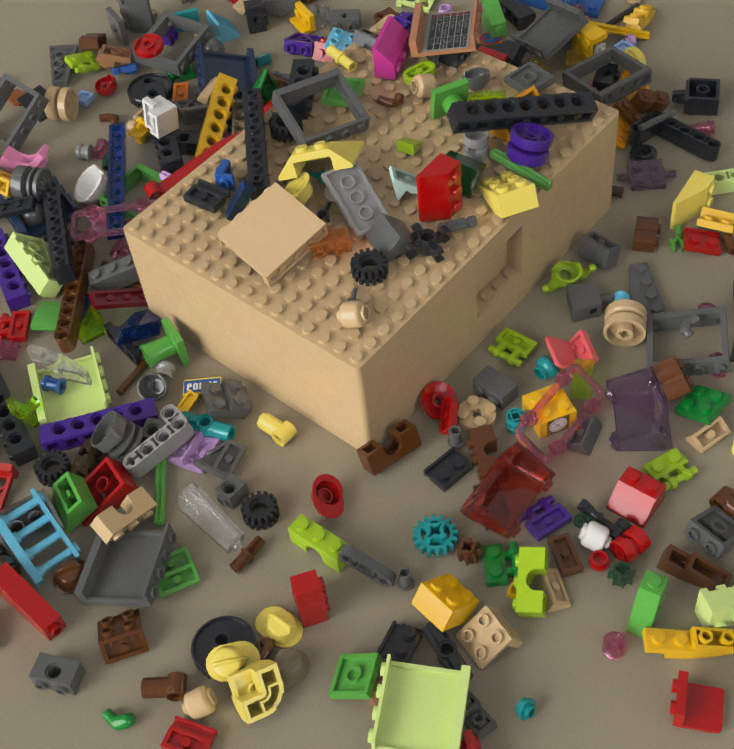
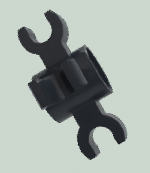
(427, 242)

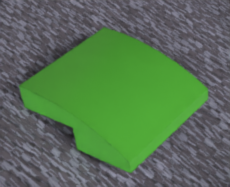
(46, 316)
(178, 573)

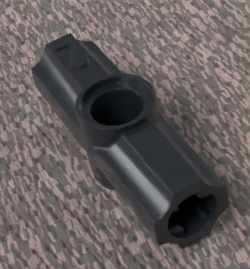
(441, 642)

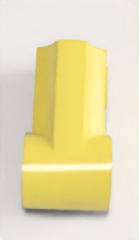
(279, 431)

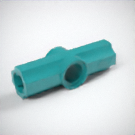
(210, 427)

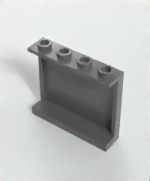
(551, 29)
(127, 569)

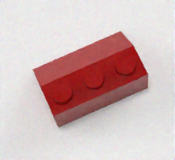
(439, 189)

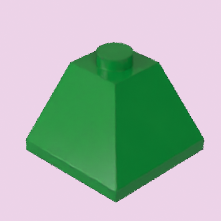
(267, 86)

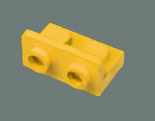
(304, 19)
(716, 220)

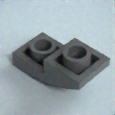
(477, 718)

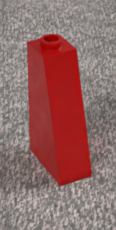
(29, 603)

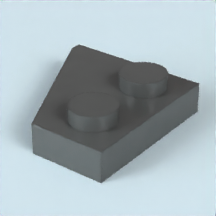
(222, 460)

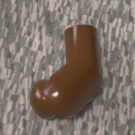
(390, 103)
(109, 117)
(267, 648)

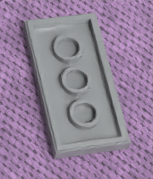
(354, 198)

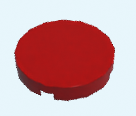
(148, 46)

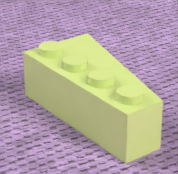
(34, 261)
(716, 607)

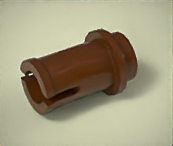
(729, 243)

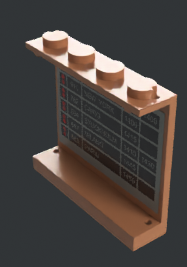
(445, 31)

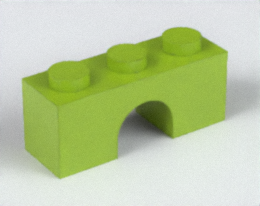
(309, 534)
(530, 563)

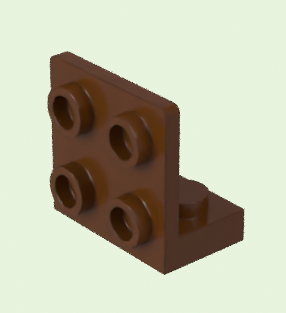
(121, 636)

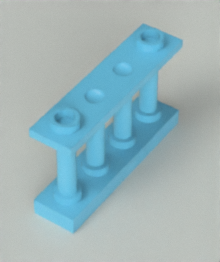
(26, 555)

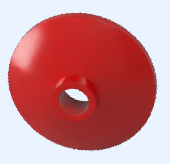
(435, 390)

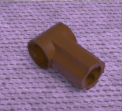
(724, 500)
(170, 687)

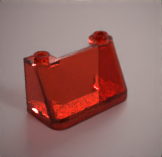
(508, 491)

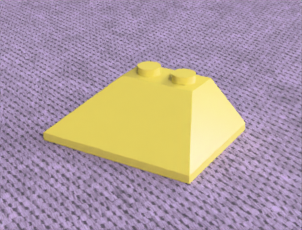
(342, 154)

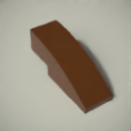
(693, 568)

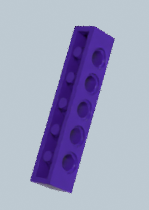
(10, 279)
(74, 431)

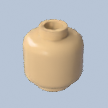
(423, 84)
(353, 314)
(199, 702)

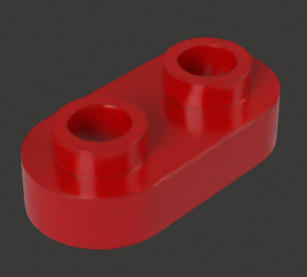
(448, 414)

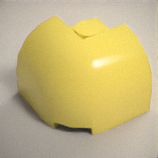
(256, 690)

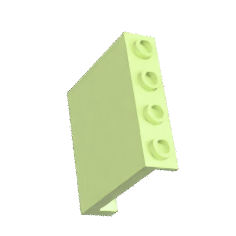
(77, 398)
(419, 707)

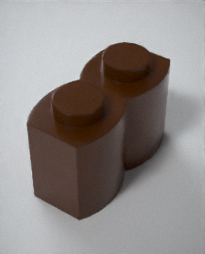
(92, 41)
(648, 101)
(646, 234)
(673, 379)

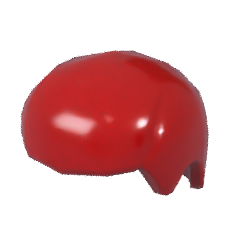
(106, 85)

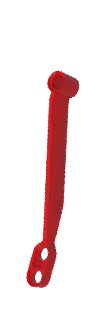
(156, 190)

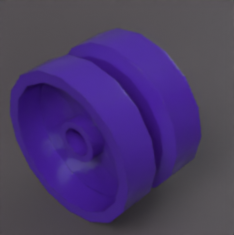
(529, 144)

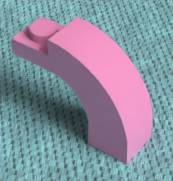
(13, 158)

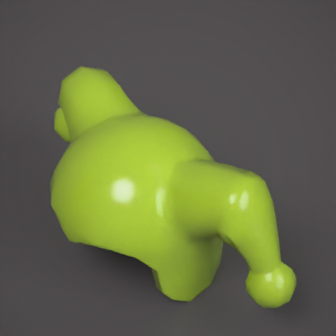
(566, 273)

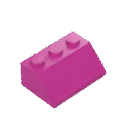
(390, 49)

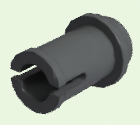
(455, 439)
(405, 580)

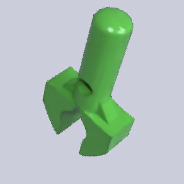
(677, 240)

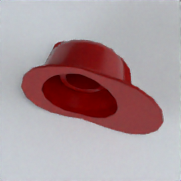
(328, 496)

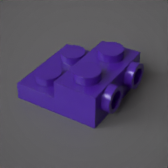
(301, 44)

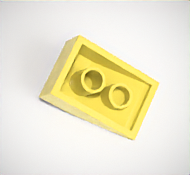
(692, 198)

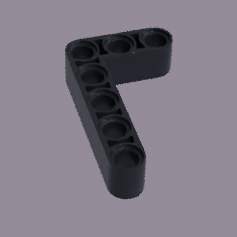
(678, 134)

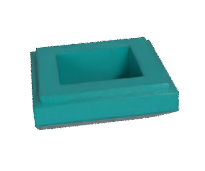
(263, 59)

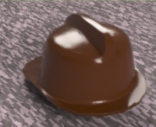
(67, 576)

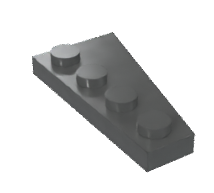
(61, 72)
(644, 289)

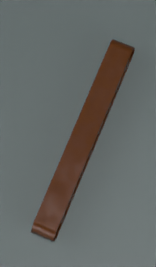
(74, 298)

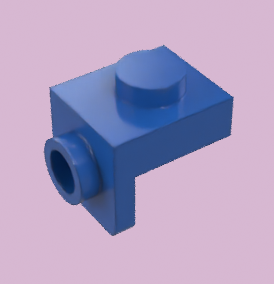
(224, 175)

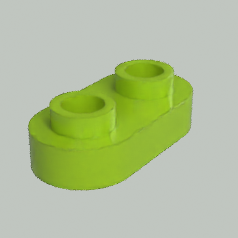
(421, 68)

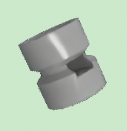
(476, 144)

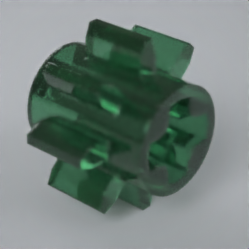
(621, 574)

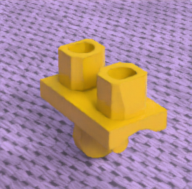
(139, 131)

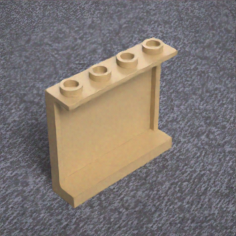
(273, 233)

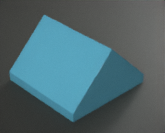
(222, 27)

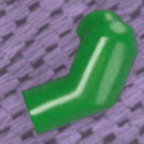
(120, 721)

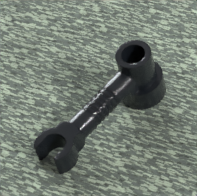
(616, 529)

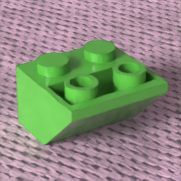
(72, 500)

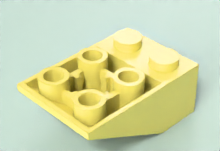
(508, 194)

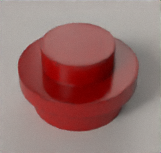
(599, 560)

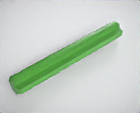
(525, 172)
(160, 493)

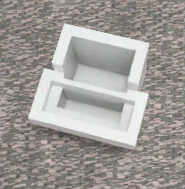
(160, 116)

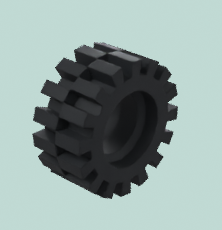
(278, 128)
(369, 258)
(47, 460)
(258, 501)

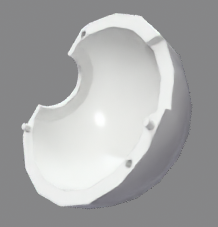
(91, 185)

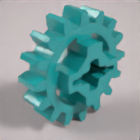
(435, 535)

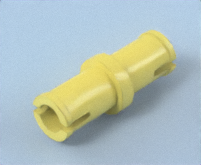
(341, 58)

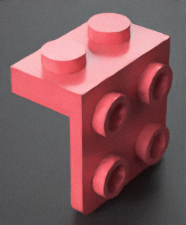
(564, 351)

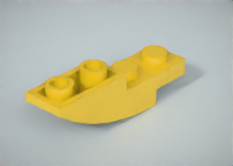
(640, 17)
(685, 644)

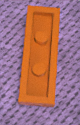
(180, 92)

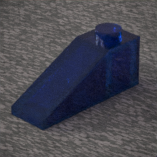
(138, 327)

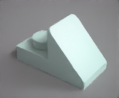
(402, 181)

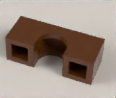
(403, 441)
(482, 442)

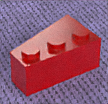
(310, 597)

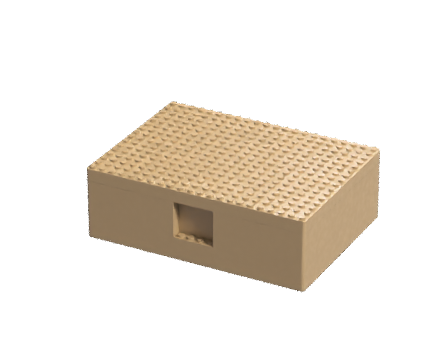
(423, 312)

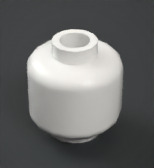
(594, 536)

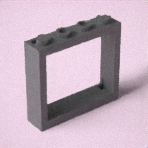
(161, 27)
(639, 78)
(311, 86)
(29, 117)
(708, 317)

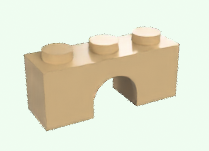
(111, 524)

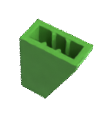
(493, 18)
(647, 603)

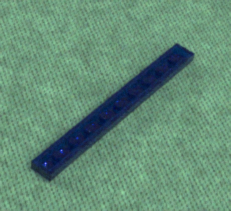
(116, 176)

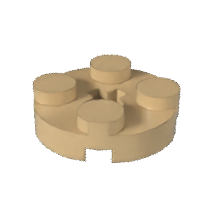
(476, 405)

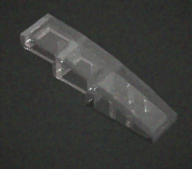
(60, 364)

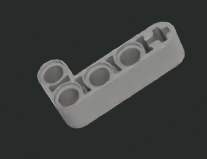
(160, 444)

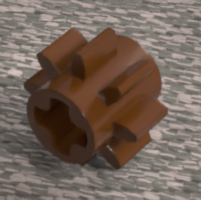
(469, 551)

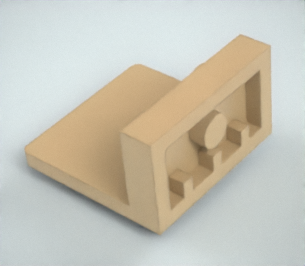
(487, 636)

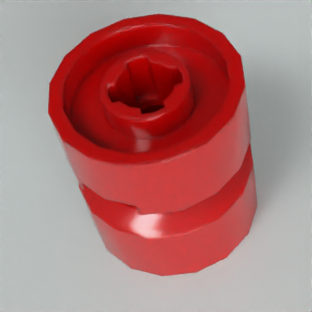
(630, 544)

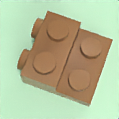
(111, 54)

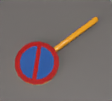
(486, 39)

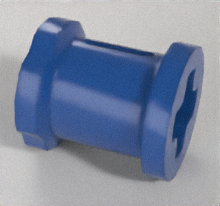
(53, 384)

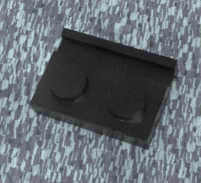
(207, 196)
(448, 469)
(400, 642)

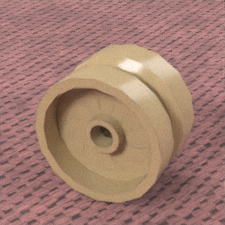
(62, 104)
(625, 323)

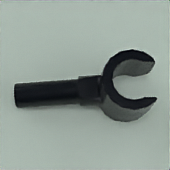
(324, 212)

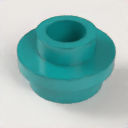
(526, 708)

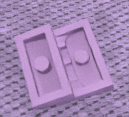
(194, 448)

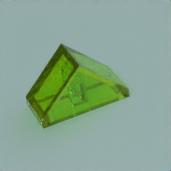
(91, 326)

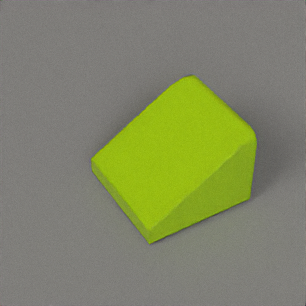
(408, 145)

